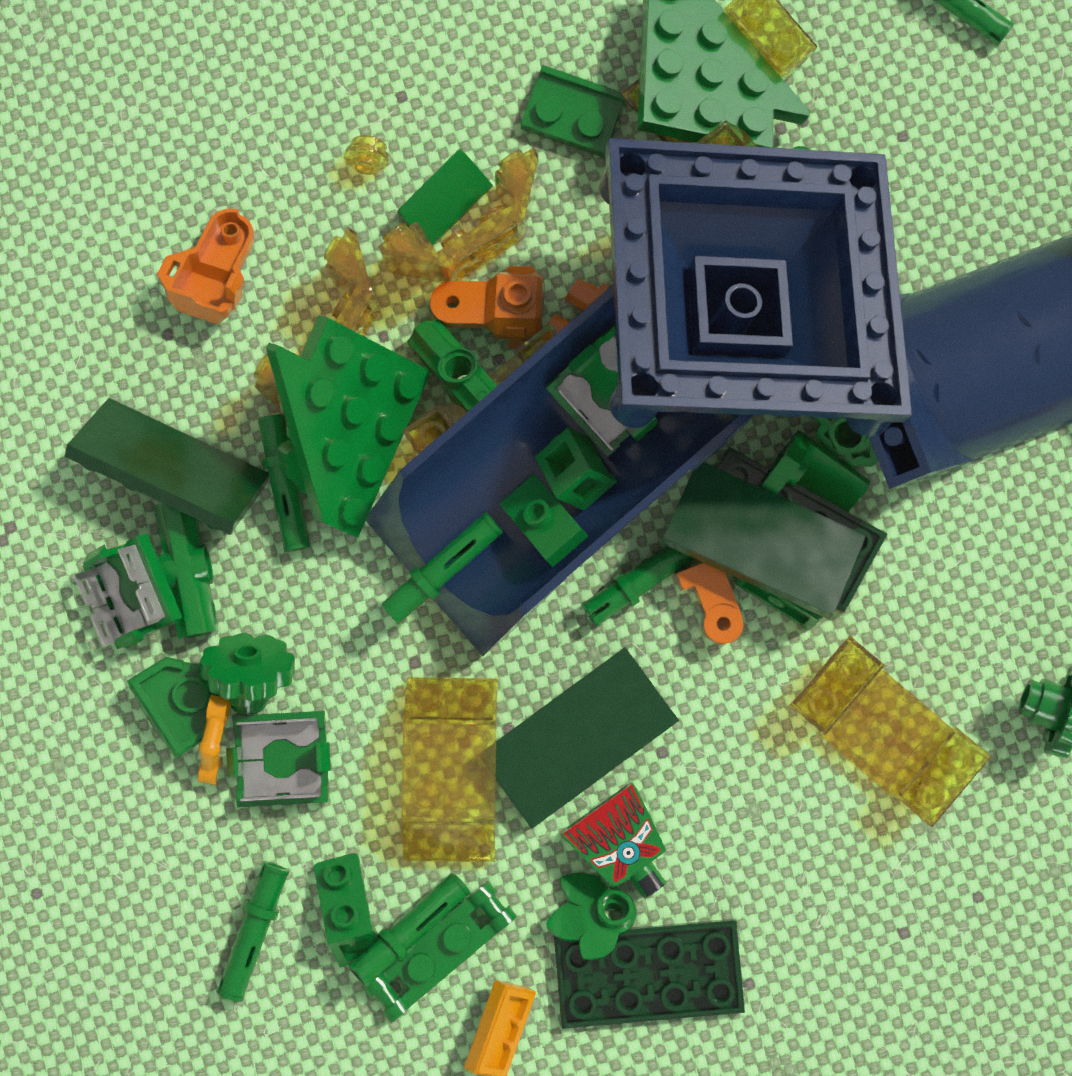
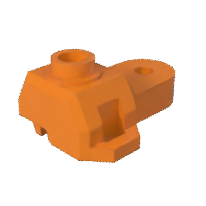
(209, 274)
(505, 305)

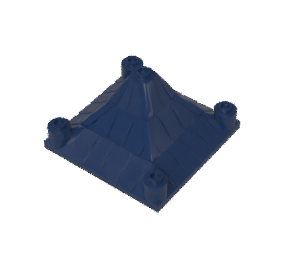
(754, 283)

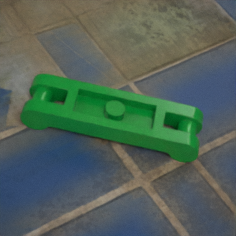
(441, 951)

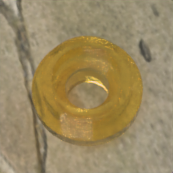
(367, 154)

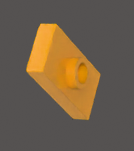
(500, 1029)

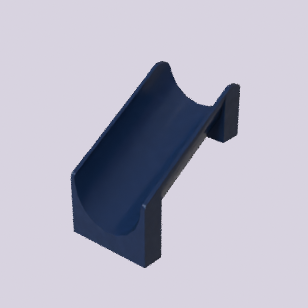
(983, 363)
(495, 452)

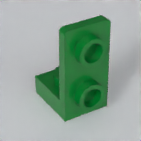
(817, 471)
(344, 907)

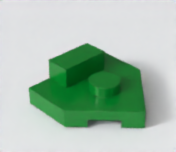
(173, 702)

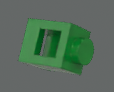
(574, 469)

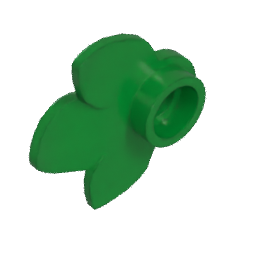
(585, 918)

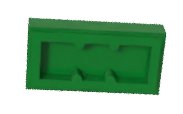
(543, 520)

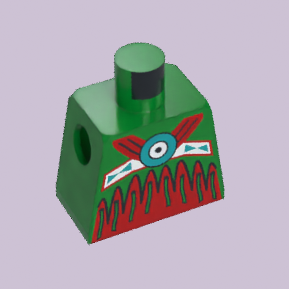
(620, 841)

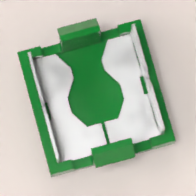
(586, 391)
(129, 592)
(280, 759)

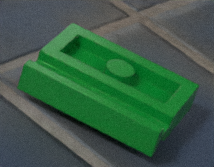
(572, 111)

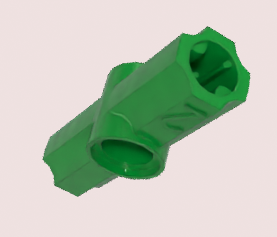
(449, 361)
(187, 571)

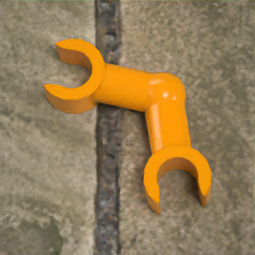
(209, 748)

